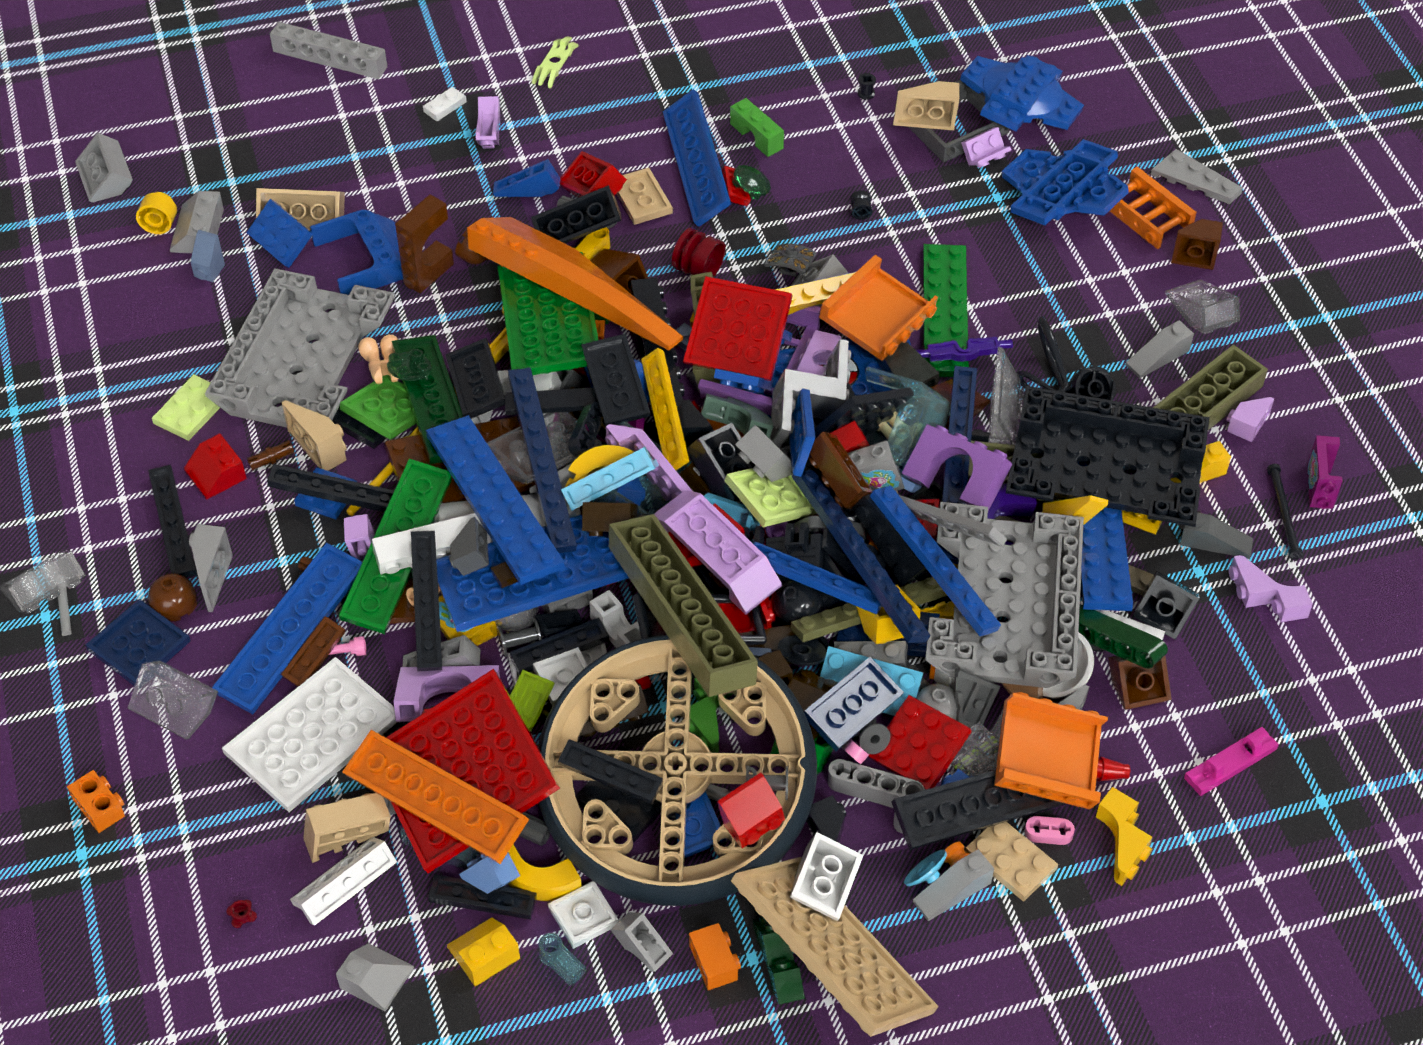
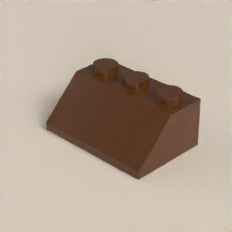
(838, 470)

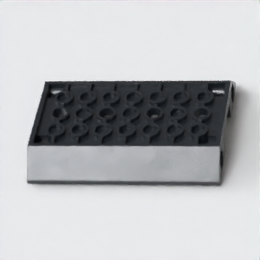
(1110, 440)

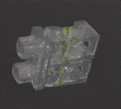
(978, 752)

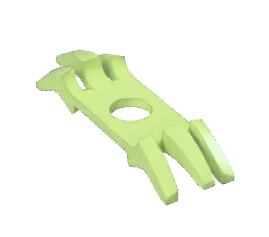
(549, 67)

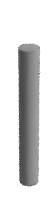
(64, 613)

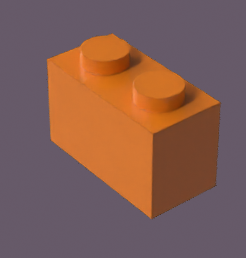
(714, 956)

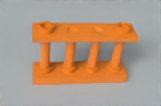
(1163, 200)

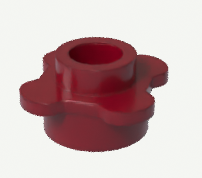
(239, 907)

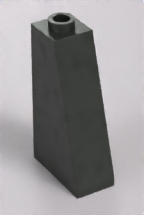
(909, 364)

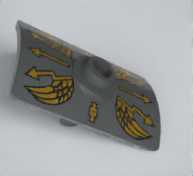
(791, 256)

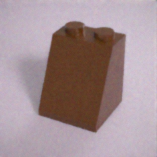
(620, 266)

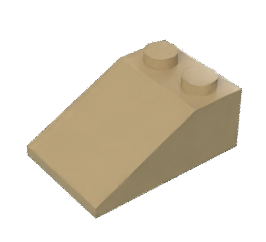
(928, 106)
(315, 435)

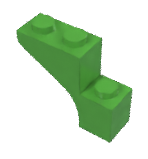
(704, 718)

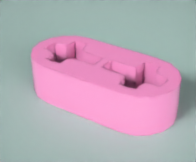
(855, 751)
(1049, 830)

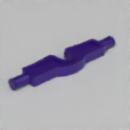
(975, 348)

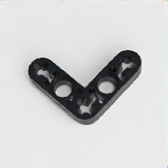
(595, 426)

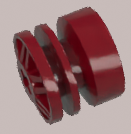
(697, 253)

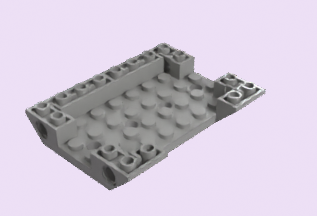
(276, 344)
(1039, 601)

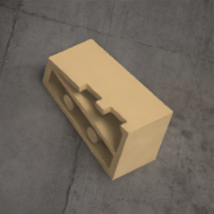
(343, 822)

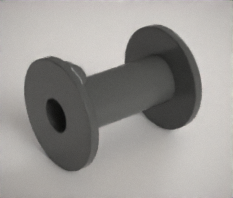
(519, 637)
(874, 738)
(776, 782)

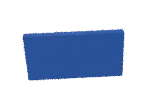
(803, 434)

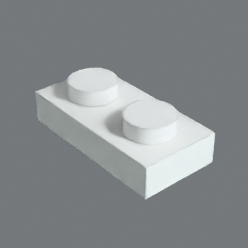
(444, 104)

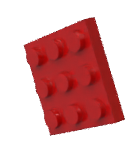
(921, 743)

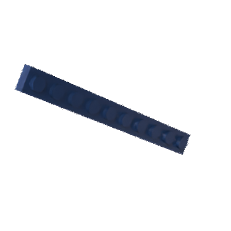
(960, 422)
(542, 460)
(862, 558)

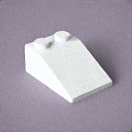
(825, 875)

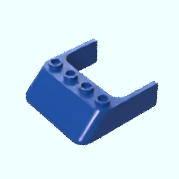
(380, 239)

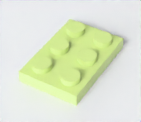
(187, 409)

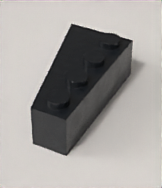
(891, 545)

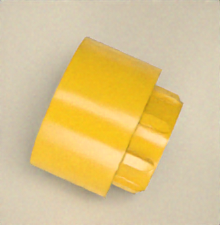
(156, 213)

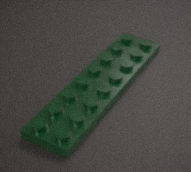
(433, 396)

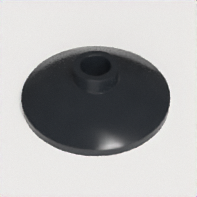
(802, 653)

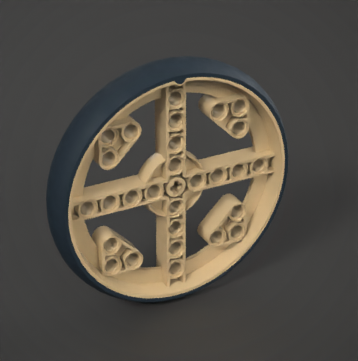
(606, 860)

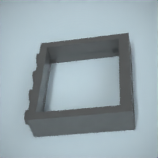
(952, 149)

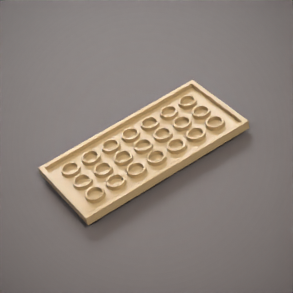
(838, 952)

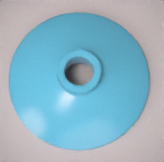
(927, 869)

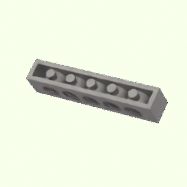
(328, 50)

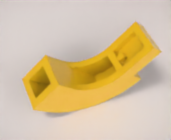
(595, 460)
(546, 882)

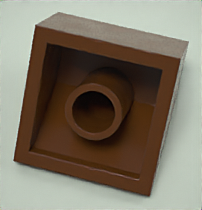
(1198, 244)
(1139, 685)

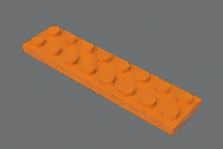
(436, 796)

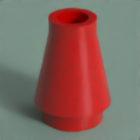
(1111, 770)

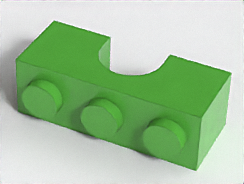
(767, 134)

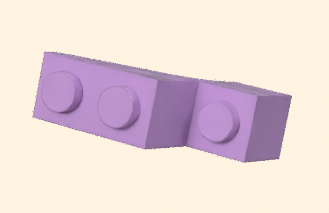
(488, 122)
(1259, 589)

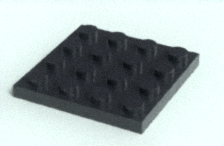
(866, 410)

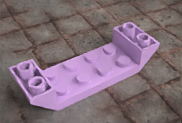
(664, 475)
(720, 548)

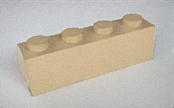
(305, 205)

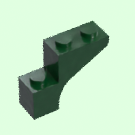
(782, 968)

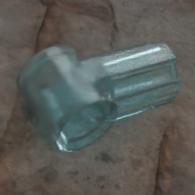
(561, 960)

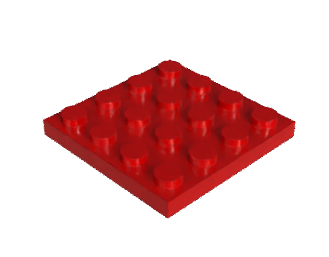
(738, 328)

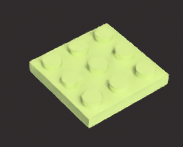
(768, 500)

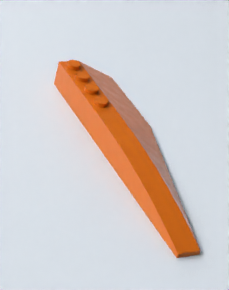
(567, 274)

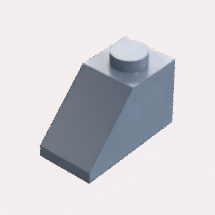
(207, 256)

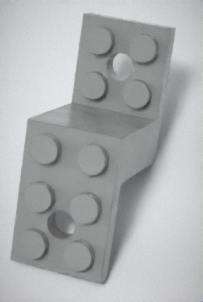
(826, 392)

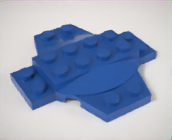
(1022, 92)
(1064, 183)

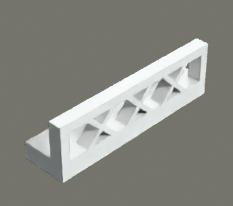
(344, 880)

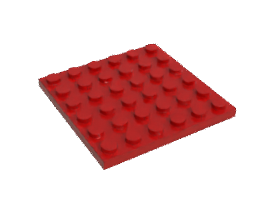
(483, 744)

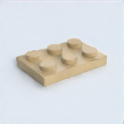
(643, 197)
(1014, 858)

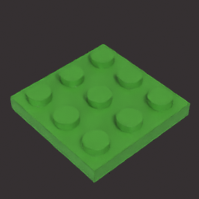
(381, 407)

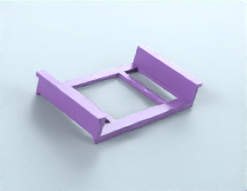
(806, 318)

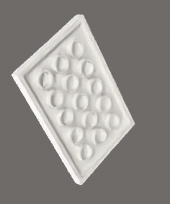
(310, 734)

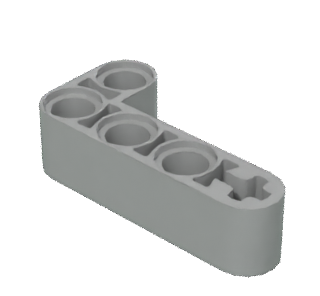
(874, 790)

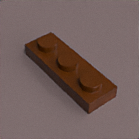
(313, 652)

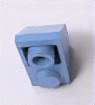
(488, 874)

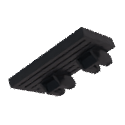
(801, 550)

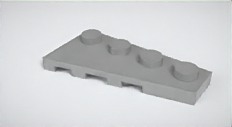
(1187, 171)

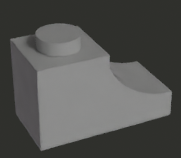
(642, 940)

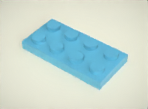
(841, 663)

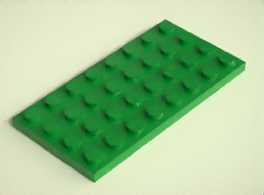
(543, 326)

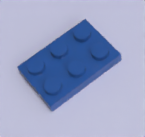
(279, 233)

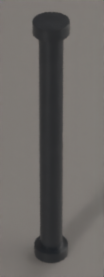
(1274, 471)

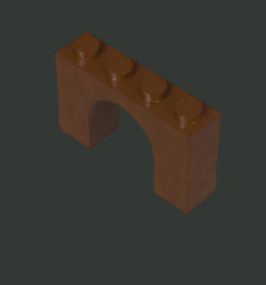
(412, 231)

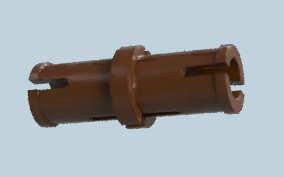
(270, 455)

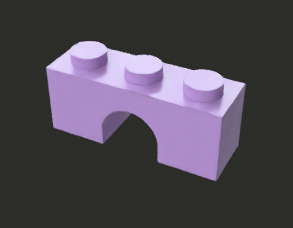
(817, 352)

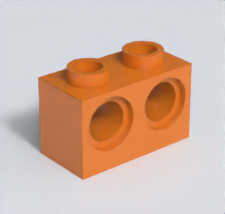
(93, 803)

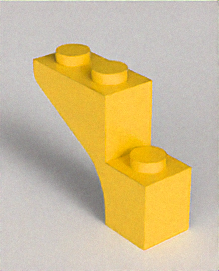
(1131, 843)

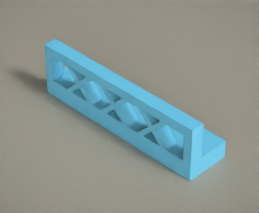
(609, 478)

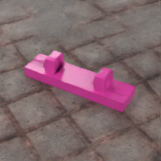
(1231, 761)

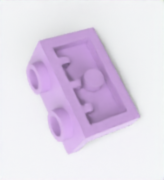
(985, 147)

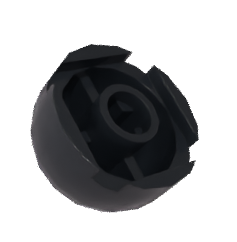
(1094, 383)
(796, 601)

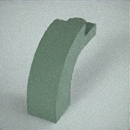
(737, 412)

